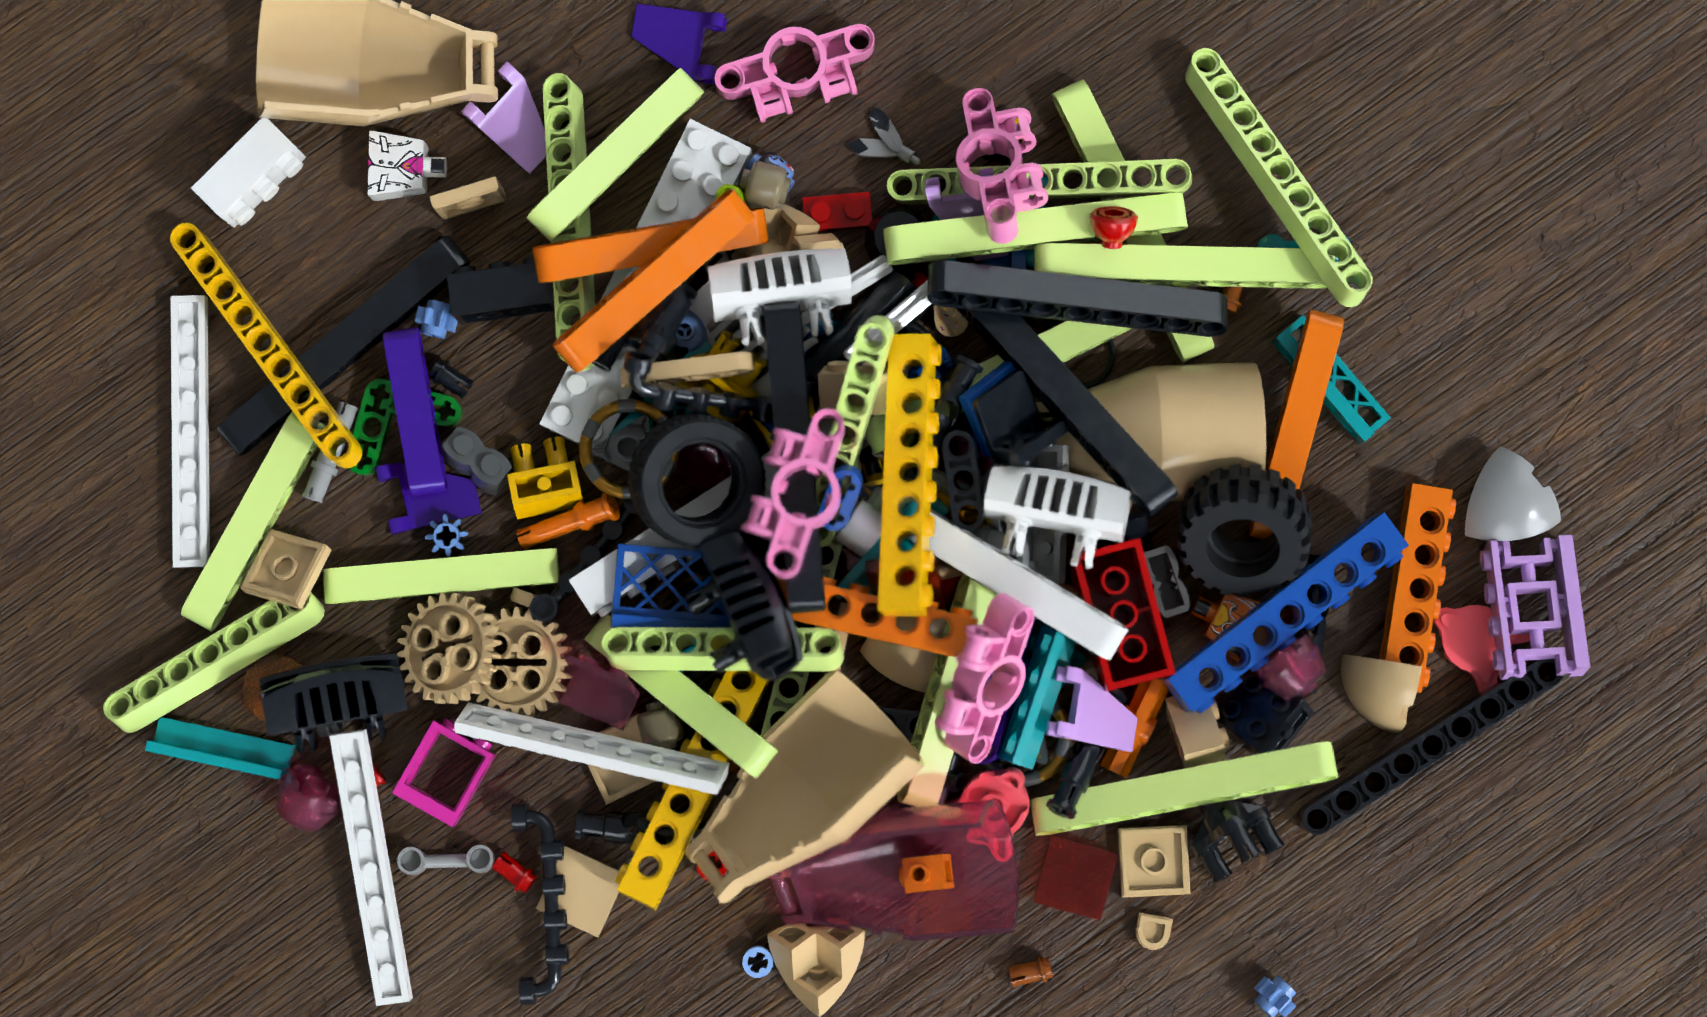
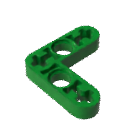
(389, 405)

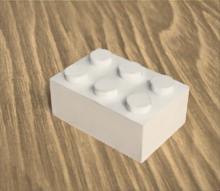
(249, 173)

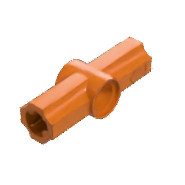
(1145, 706)

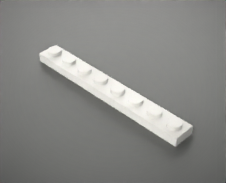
(190, 431)
(592, 748)
(371, 867)

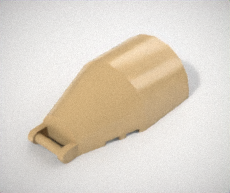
(364, 61)
(1183, 419)
(829, 777)

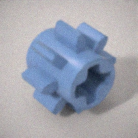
(435, 319)
(453, 527)
(1275, 996)

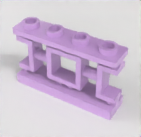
(1562, 602)

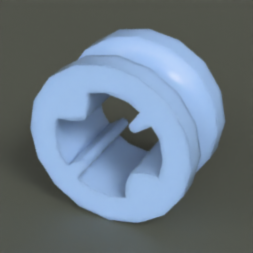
(763, 971)

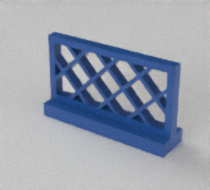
(647, 617)

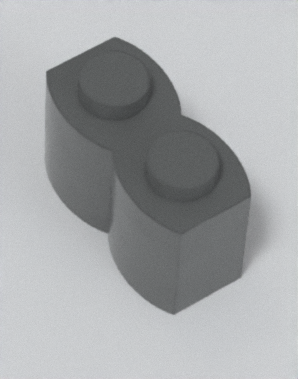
(469, 457)
(1168, 589)

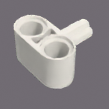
(864, 525)

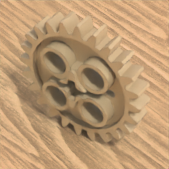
(457, 676)
(517, 693)

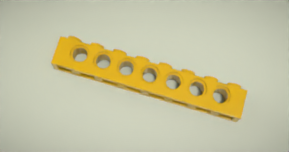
(905, 353)
(651, 889)

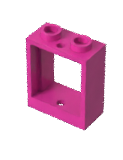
(429, 803)

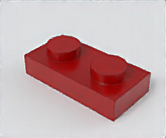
(839, 211)

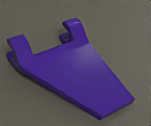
(678, 37)
(456, 502)

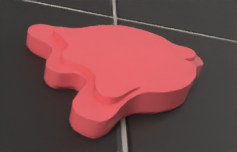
(1468, 642)
(1005, 787)

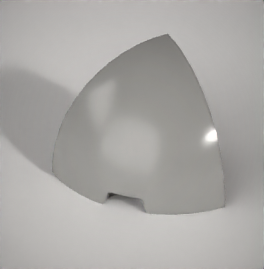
(1509, 501)

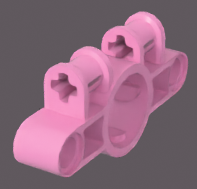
(772, 95)
(1005, 192)
(811, 453)
(974, 712)

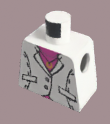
(400, 166)

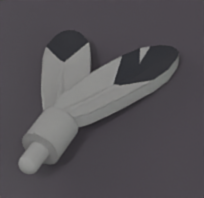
(889, 145)

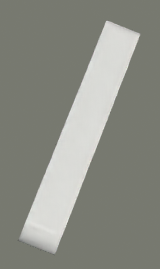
(1008, 576)

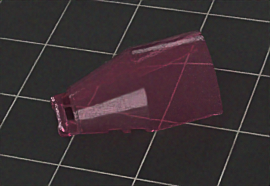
(861, 883)

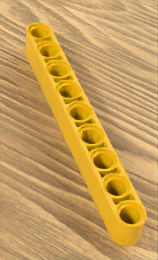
(278, 353)

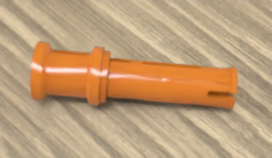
(581, 516)

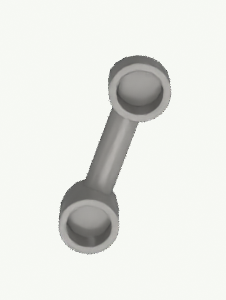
(414, 861)

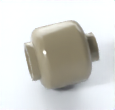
(765, 185)
(660, 726)

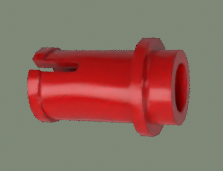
(514, 872)

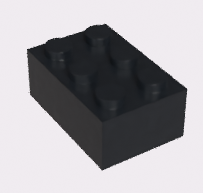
(498, 292)

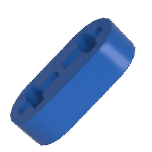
(848, 501)

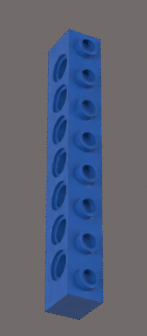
(1387, 548)

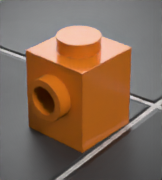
(926, 873)

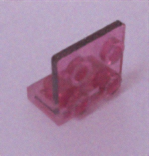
(600, 693)

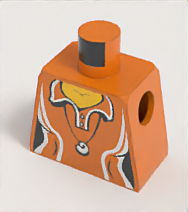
(1224, 614)

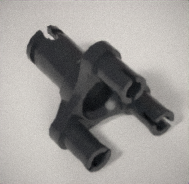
(655, 332)
(1230, 821)

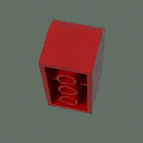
(1124, 591)

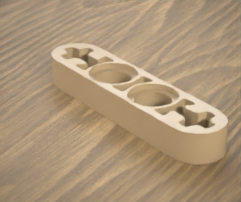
(696, 369)

